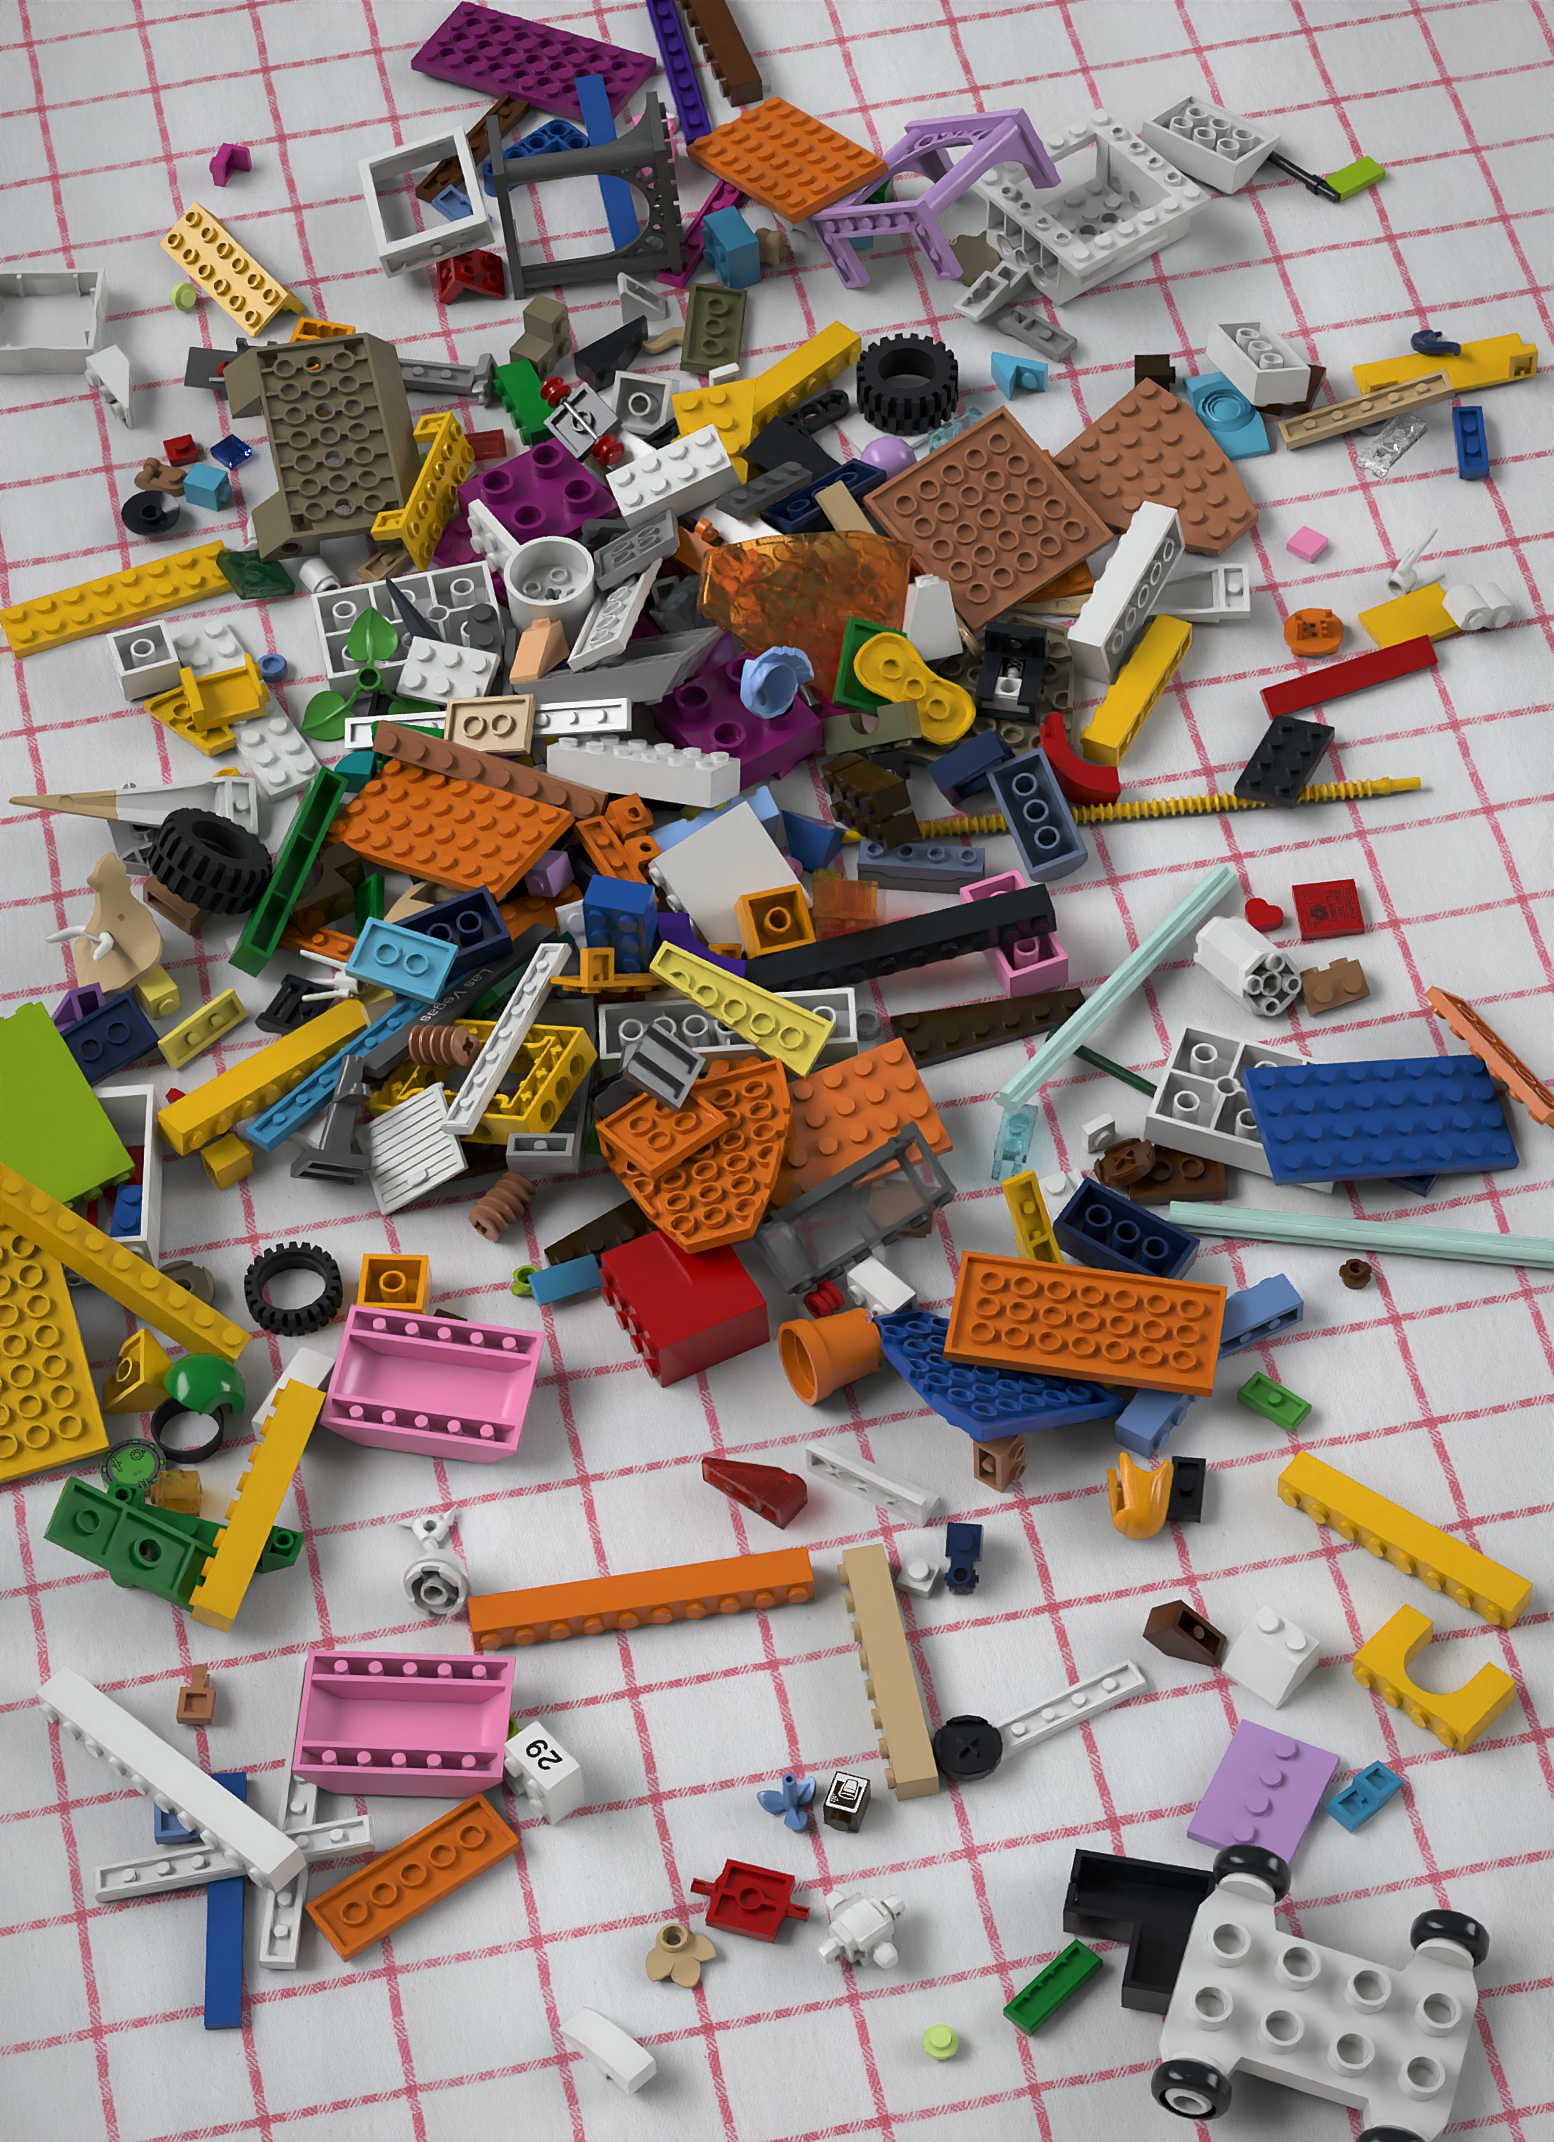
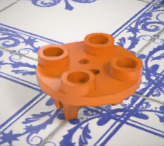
(1326, 629)

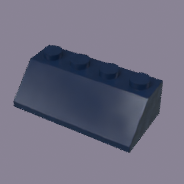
(801, 511)

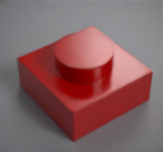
(181, 451)

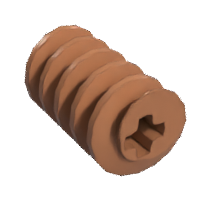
(443, 1046)
(502, 1205)

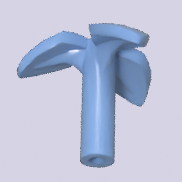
(793, 1796)

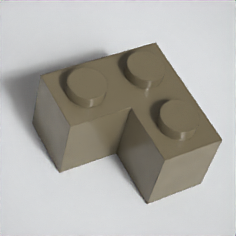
(545, 335)

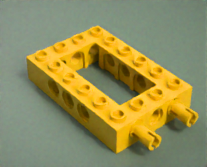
(550, 1054)

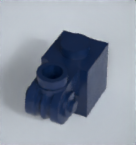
(963, 1547)

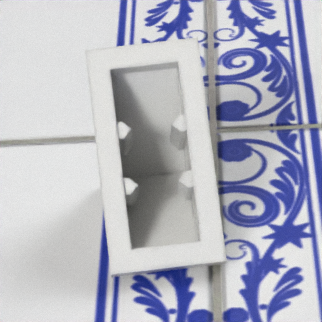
(639, 300)

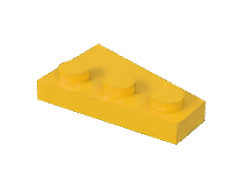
(174, 713)

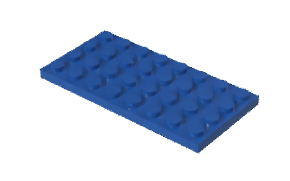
(1379, 1119)

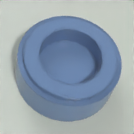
(273, 668)

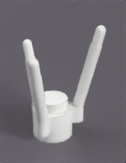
(1404, 577)
(343, 984)

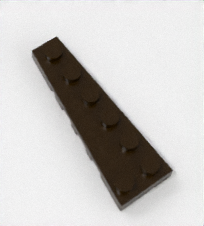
(971, 1028)

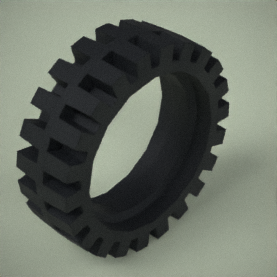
(293, 1319)

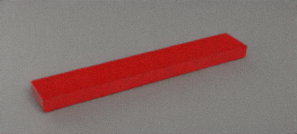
(1348, 676)

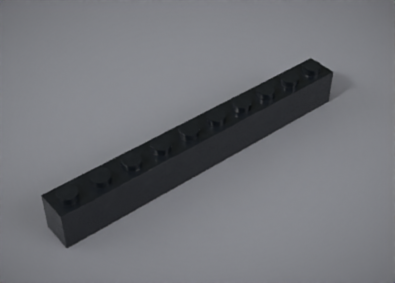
(907, 943)

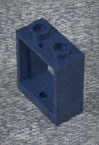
(963, 769)

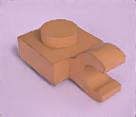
(197, 1702)

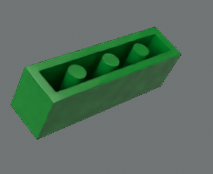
(521, 398)

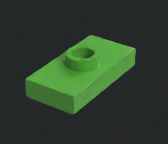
(1274, 1402)

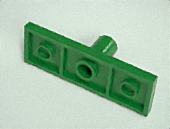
(128, 1543)

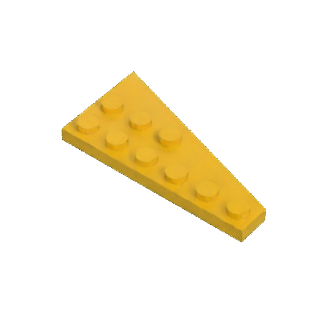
(731, 412)

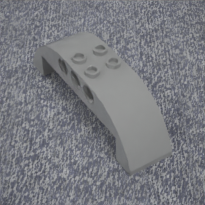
(566, 1144)

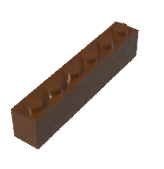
(724, 50)

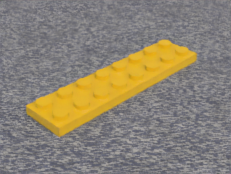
(114, 600)

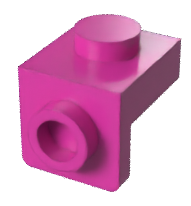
(227, 160)

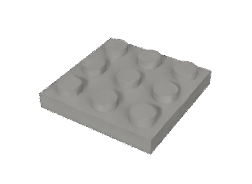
(636, 550)

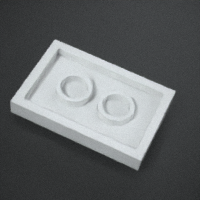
(490, 537)
(445, 672)

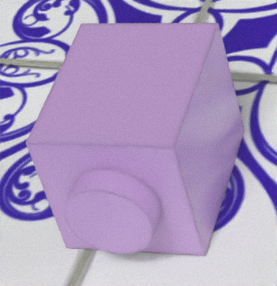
(549, 874)

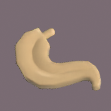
(665, 340)
(968, 637)

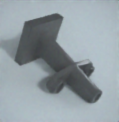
(656, 1065)
(333, 1158)

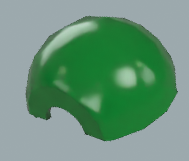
(205, 1382)

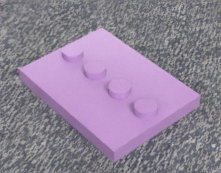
(1263, 1792)

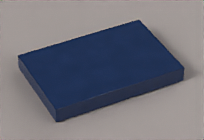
(110, 1038)

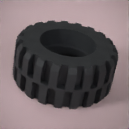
(210, 861)

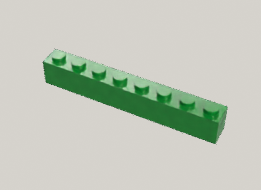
(289, 872)

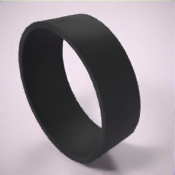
(173, 1407)

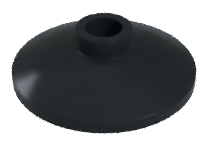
(150, 512)

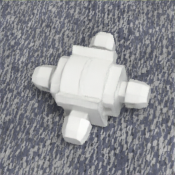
(861, 1929)

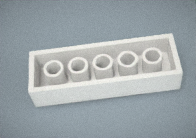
(1126, 591)
(645, 769)

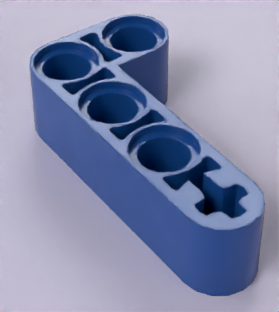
(552, 137)

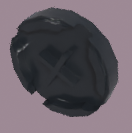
(967, 1748)

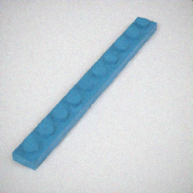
(319, 1088)

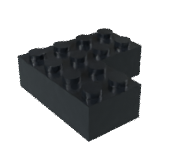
(1142, 1906)

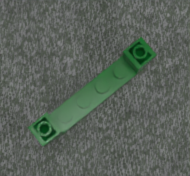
(278, 1552)

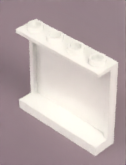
(718, 866)

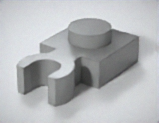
(484, 376)

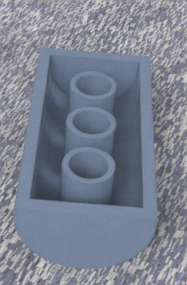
(1037, 816)

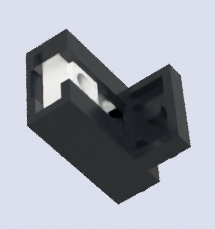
(1016, 654)

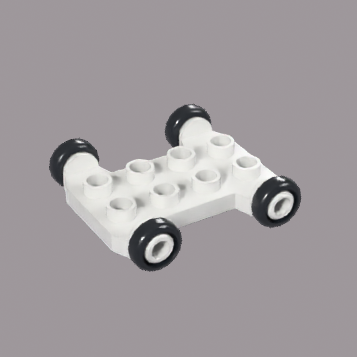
(1315, 2013)

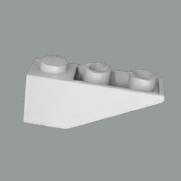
(112, 376)

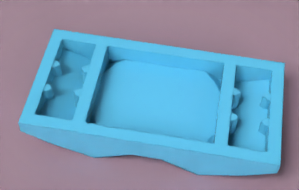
(1227, 416)

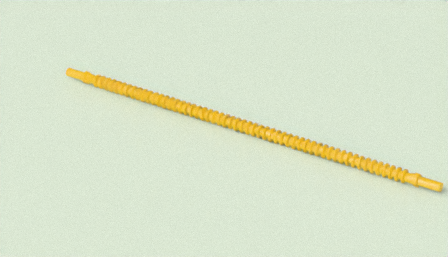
(1382, 786)

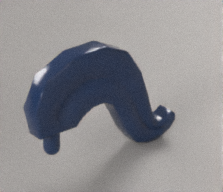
(1426, 343)

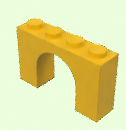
(1452, 1717)

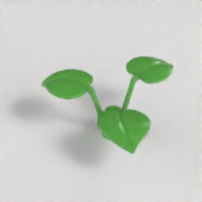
(368, 639)

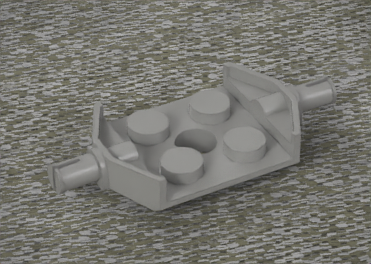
(133, 845)

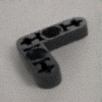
(825, 403)

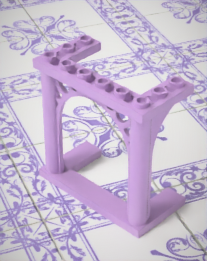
(995, 139)

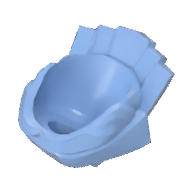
(773, 680)

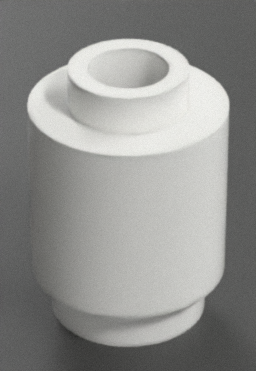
(319, 576)

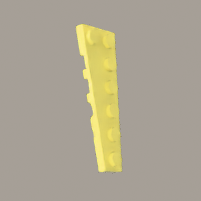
(750, 1011)

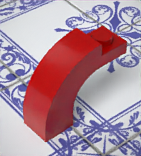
(1077, 779)

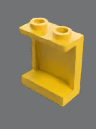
(225, 695)

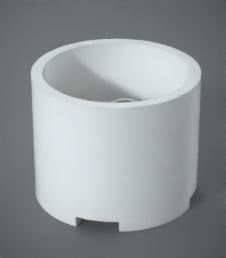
(551, 581)

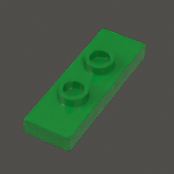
(369, 902)
(1052, 1987)

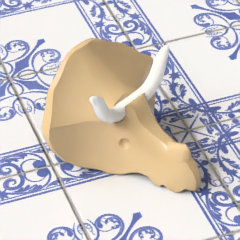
(121, 937)

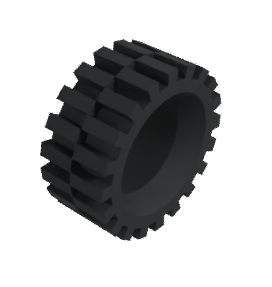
(907, 407)

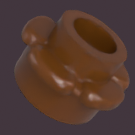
(1355, 1280)

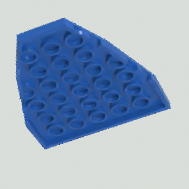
(985, 1398)

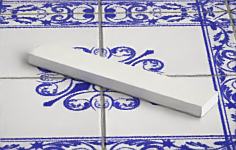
(1070, 1707)

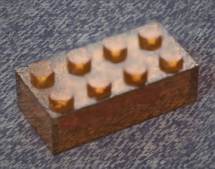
(849, 902)

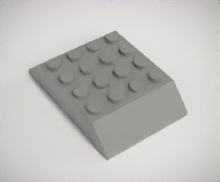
(640, 673)

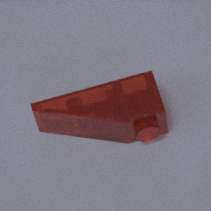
(758, 1487)

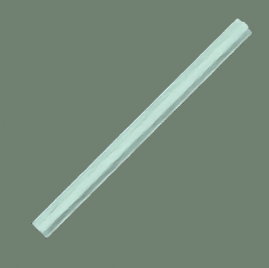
(1115, 989)
(1363, 1234)

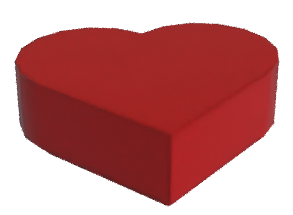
(1263, 916)

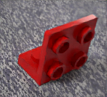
(473, 270)

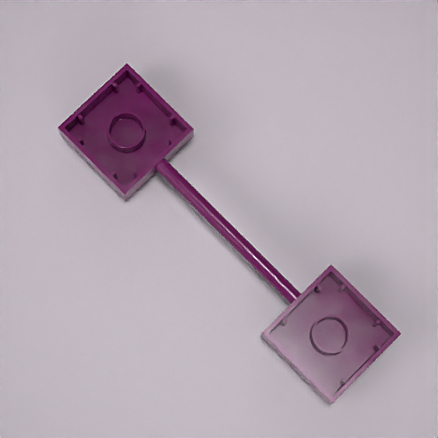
(552, 496)

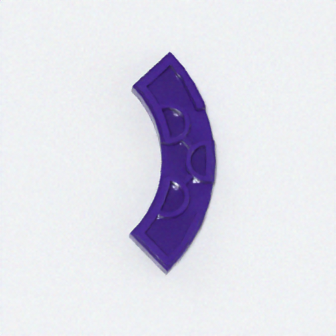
(677, 931)

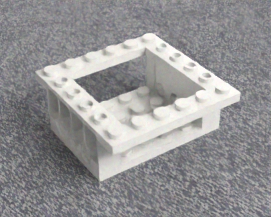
(1131, 187)

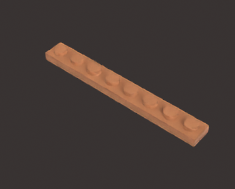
(487, 770)

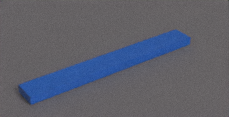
(601, 130)
(225, 1936)

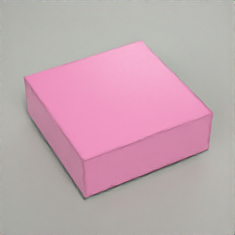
(1307, 544)

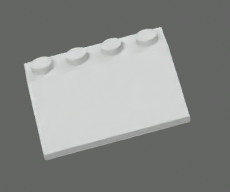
(1209, 142)

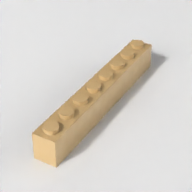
(889, 1672)

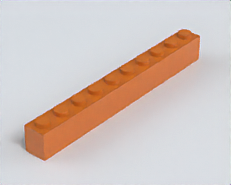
(641, 1598)

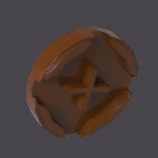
(1125, 1162)

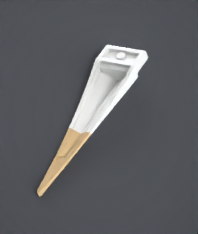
(1194, 596)
(150, 805)

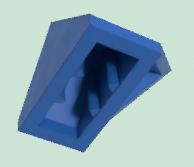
(812, 840)

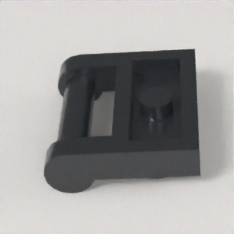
(298, 1011)

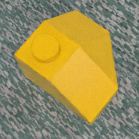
(139, 1377)

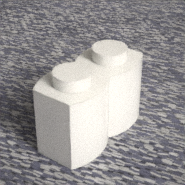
(1478, 606)

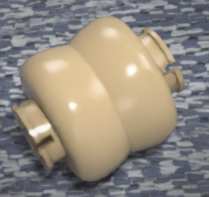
(772, 246)

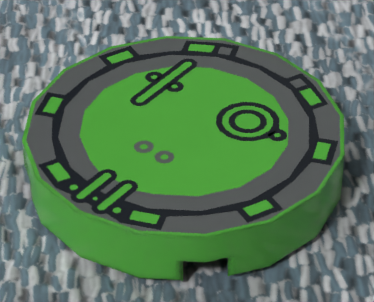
(133, 1463)

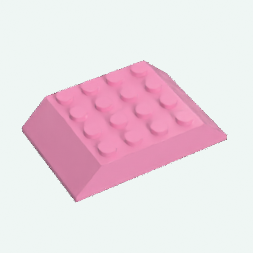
(432, 1384)
(404, 1722)

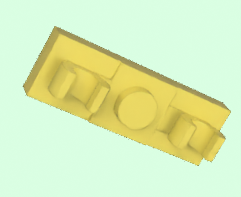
(202, 1028)

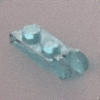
(1014, 1140)

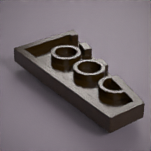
(602, 1234)

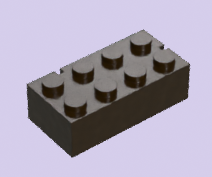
(867, 797)

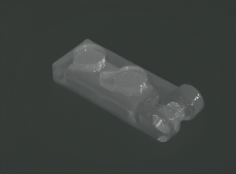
(1392, 444)

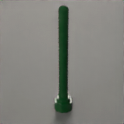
(1110, 1067)

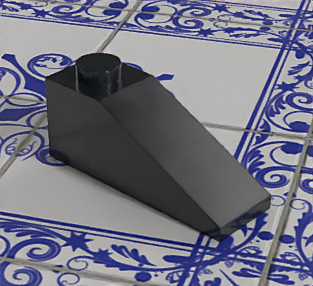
(612, 353)

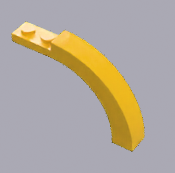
(1032, 1224)

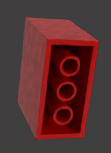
(683, 1306)

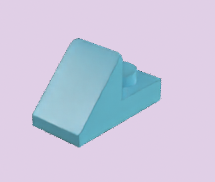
(1015, 371)

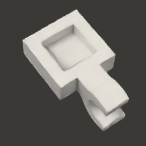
(572, 920)

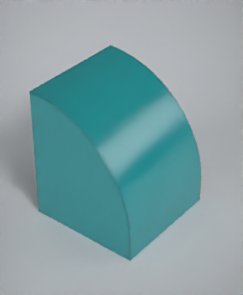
(358, 769)

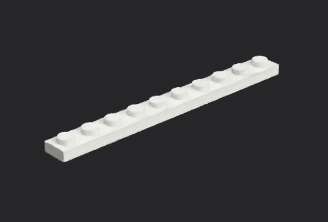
(549, 720)
(296, 1810)

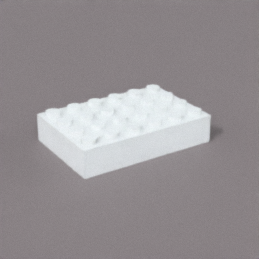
(438, 595)
(1204, 1102)

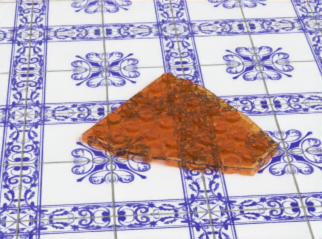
(803, 592)

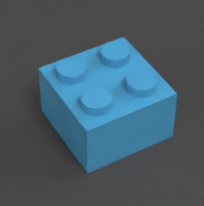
(731, 248)

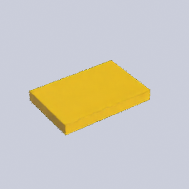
(1409, 618)

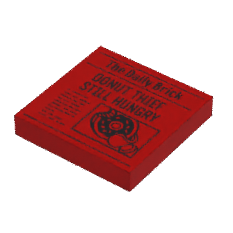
(1327, 909)

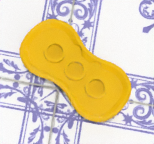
(896, 671)

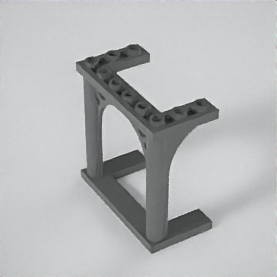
(637, 149)

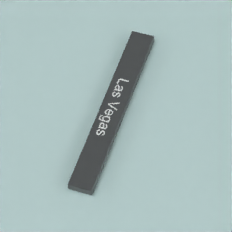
(457, 1000)

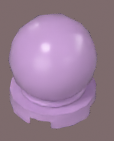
(889, 455)

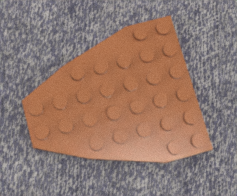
(1164, 455)

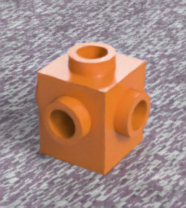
(629, 817)

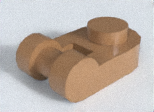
(169, 477)

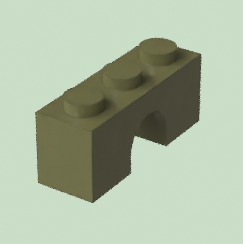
(896, 725)

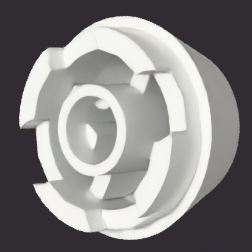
(437, 1583)

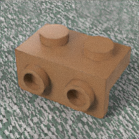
(1334, 986)

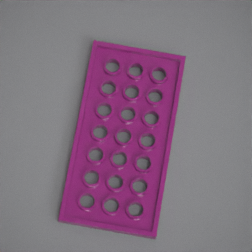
(528, 63)

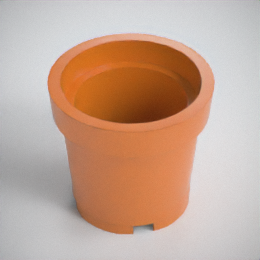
(828, 1353)

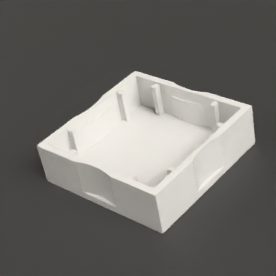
(51, 319)

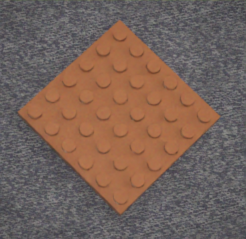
(989, 518)

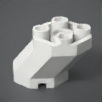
(1247, 965)

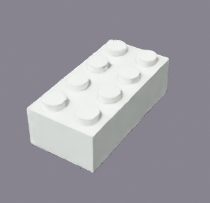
(1258, 362)
(675, 477)

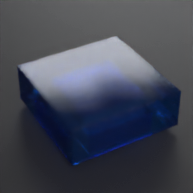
(231, 451)

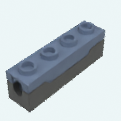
(921, 866)

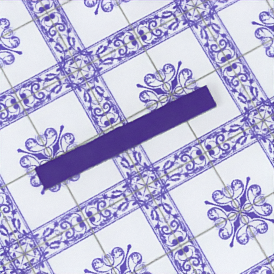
(679, 69)

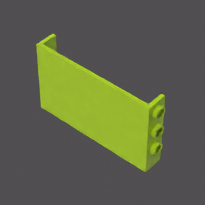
(50, 1116)

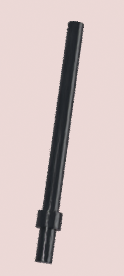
(1313, 182)

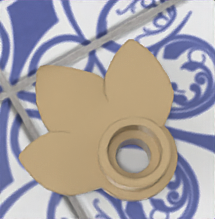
(678, 1960)

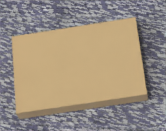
(492, 723)

